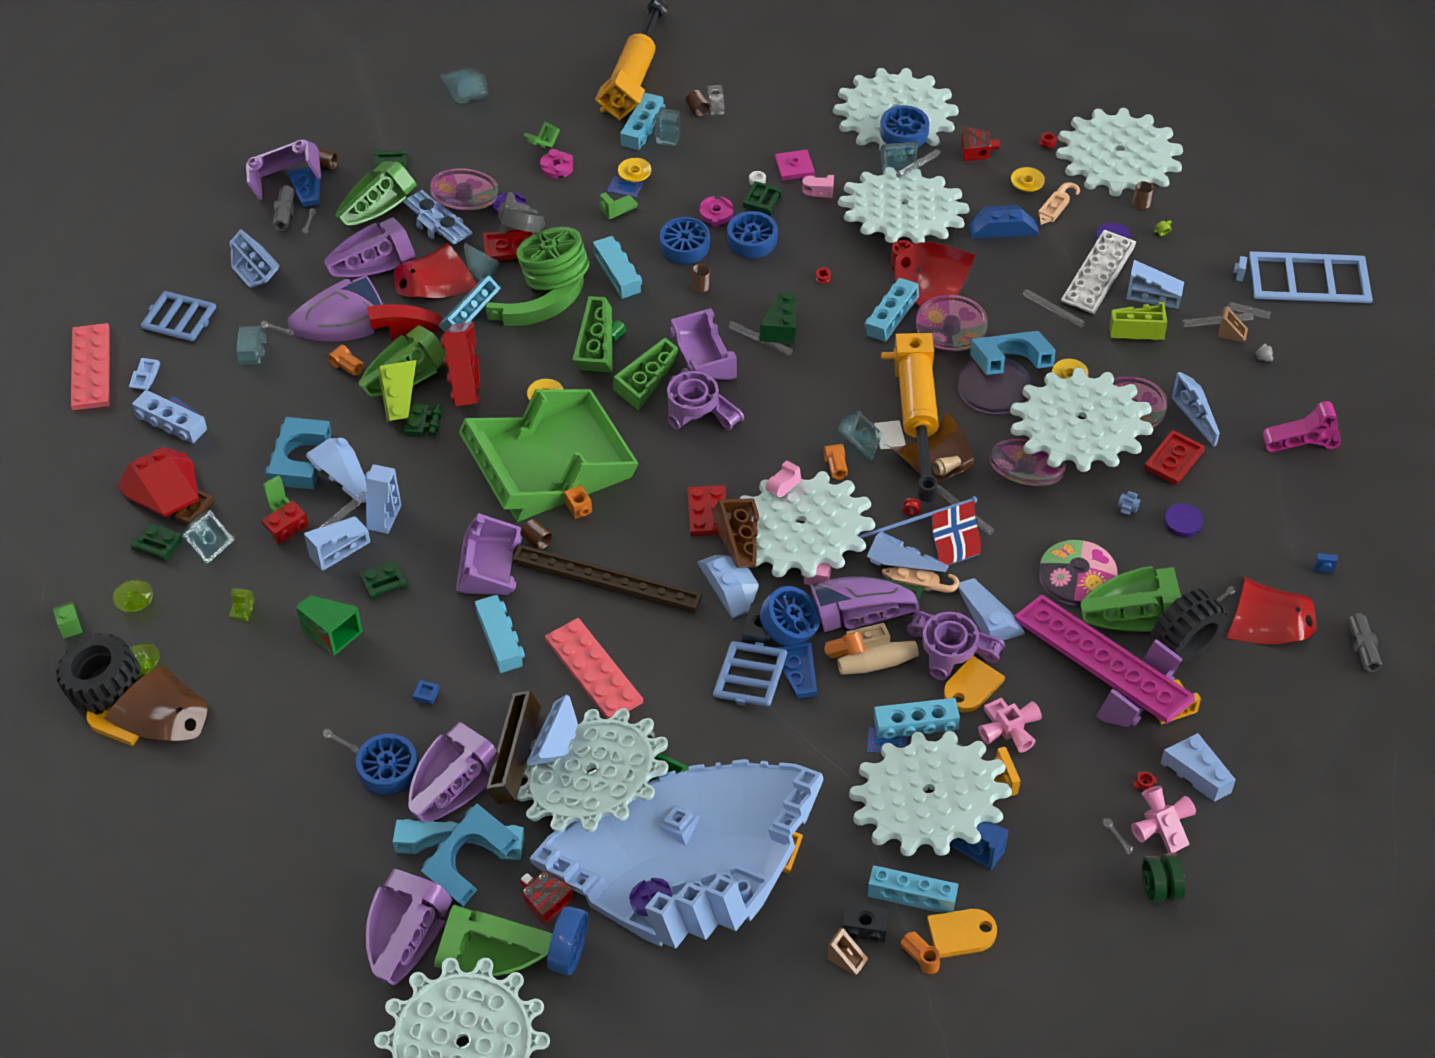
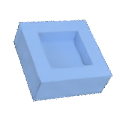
(1240, 268)

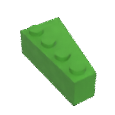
(594, 341)
(644, 374)

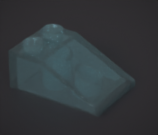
(465, 85)

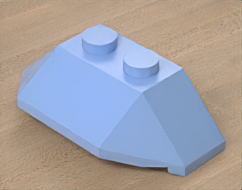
(251, 260)
(733, 585)
(555, 733)

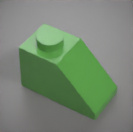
(67, 619)

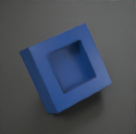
(1325, 563)
(426, 692)

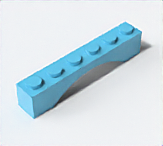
(416, 836)

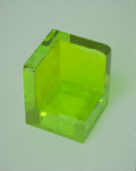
(242, 604)

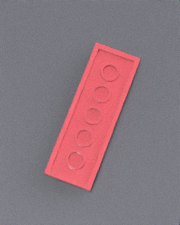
(90, 366)
(593, 668)

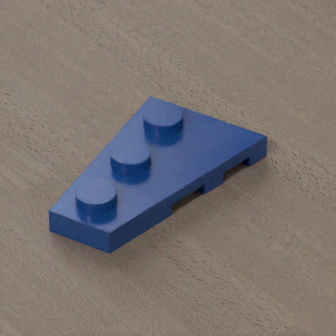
(305, 185)
(800, 669)

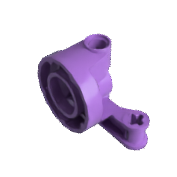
(695, 394)
(952, 640)

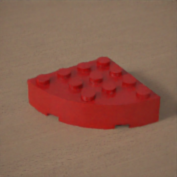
(463, 364)

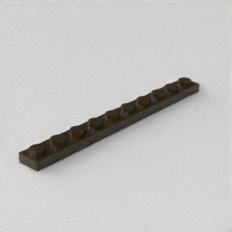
(607, 578)

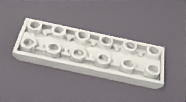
(1098, 271)

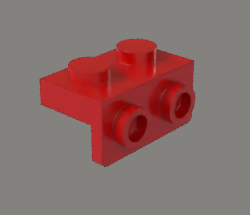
(285, 522)

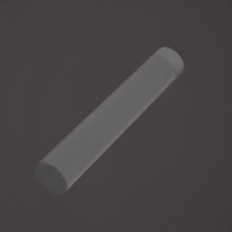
(1246, 309)

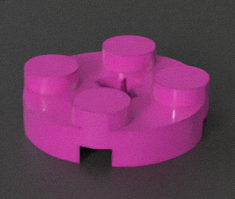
(563, 160)
(723, 211)

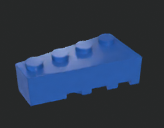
(988, 849)

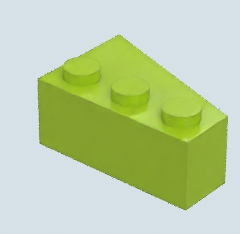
(1139, 322)
(396, 388)

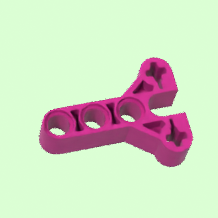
(1317, 428)

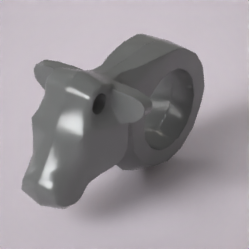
(518, 216)

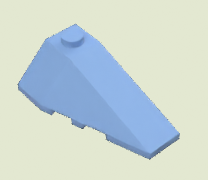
(1193, 403)
(341, 464)
(892, 552)
(988, 612)

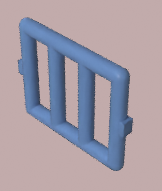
(177, 332)
(730, 661)

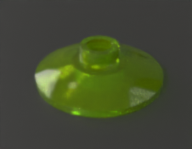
(133, 595)
(147, 656)

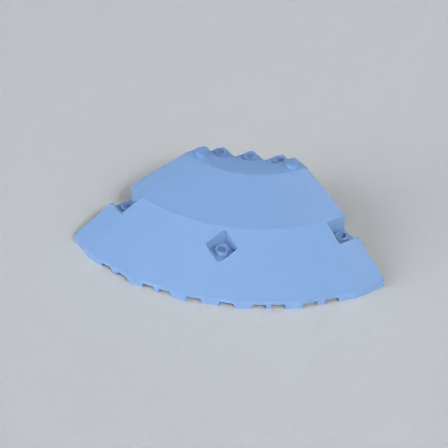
(706, 832)

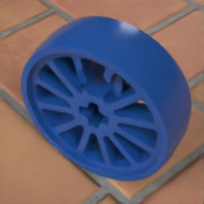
(911, 125)
(684, 234)
(756, 238)
(789, 616)
(379, 768)
(567, 940)

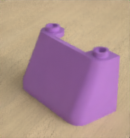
(702, 345)
(488, 557)

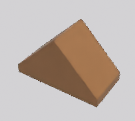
(1232, 327)
(846, 953)

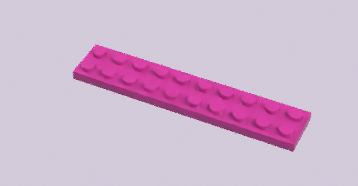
(1105, 659)

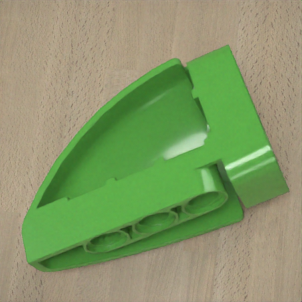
(376, 194)
(420, 346)
(1131, 599)
(479, 935)

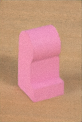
(818, 186)
(784, 480)

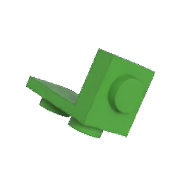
(546, 136)
(618, 207)
(275, 493)

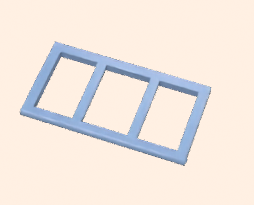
(1327, 259)

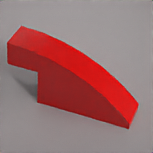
(402, 319)

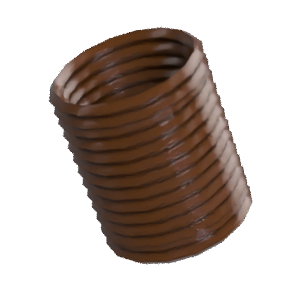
(697, 103)
(327, 159)
(1143, 195)
(700, 278)
(536, 534)

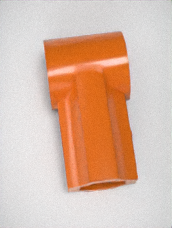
(342, 358)
(836, 459)
(848, 644)
(921, 951)

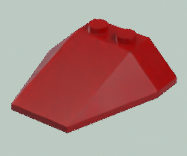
(161, 481)

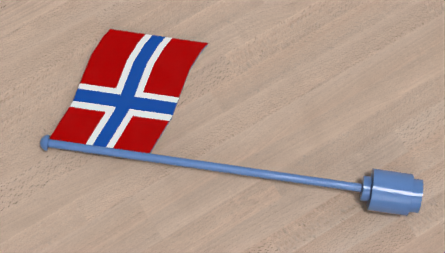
(953, 531)

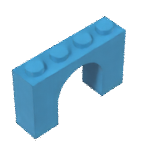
(990, 351)
(297, 433)
(475, 825)

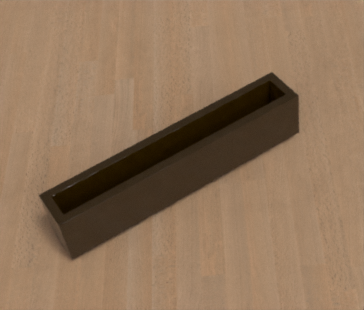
(513, 747)

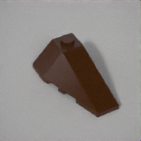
(737, 526)

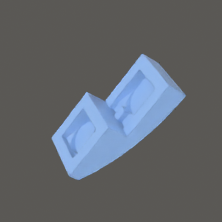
(145, 374)

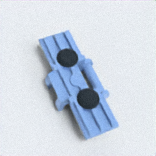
(432, 214)

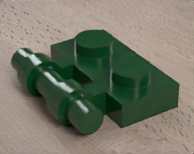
(417, 420)

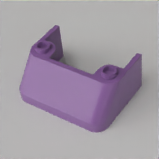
(280, 159)
(1122, 710)

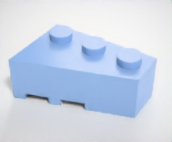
(1154, 286)
(381, 498)
(336, 541)
(1200, 766)

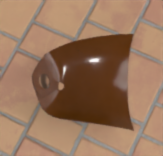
(945, 442)
(151, 707)

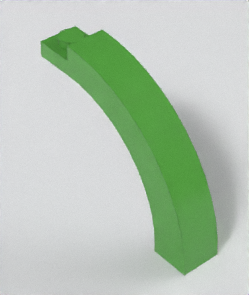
(535, 310)

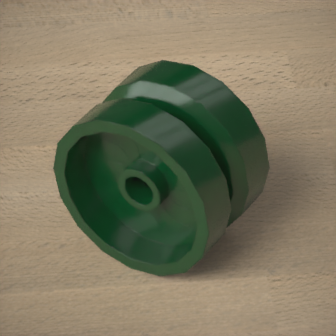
(1163, 878)

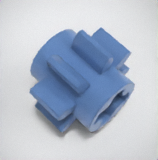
(1129, 503)

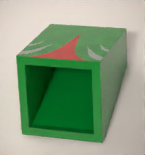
(329, 622)

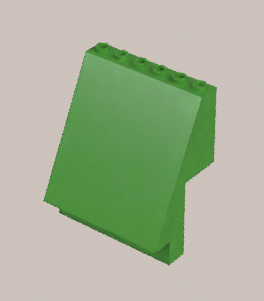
(551, 449)

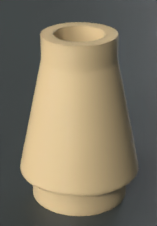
(944, 465)

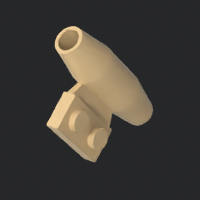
(878, 652)

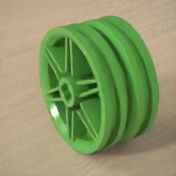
(553, 258)

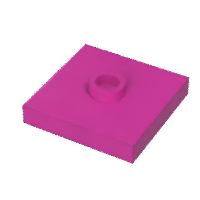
(794, 165)

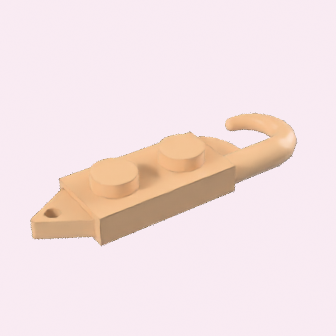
(1056, 203)
(920, 577)

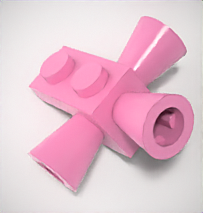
(1010, 723)
(1164, 819)

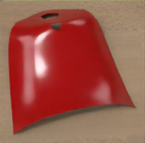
(942, 269)
(435, 275)
(1270, 615)

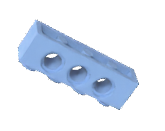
(169, 416)

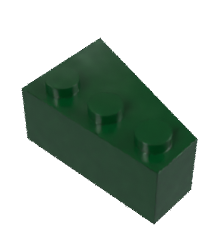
(780, 320)

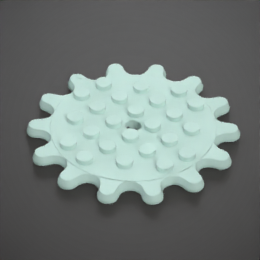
(876, 95)
(1095, 154)
(925, 211)
(1054, 424)
(828, 531)
(623, 767)
(960, 798)
(465, 1006)

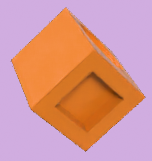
(578, 501)

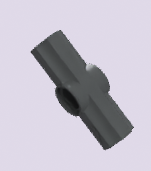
(283, 208)
(1364, 642)

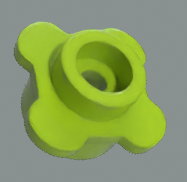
(1163, 228)

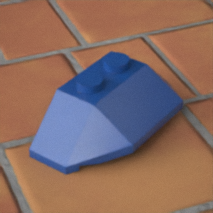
(1002, 222)

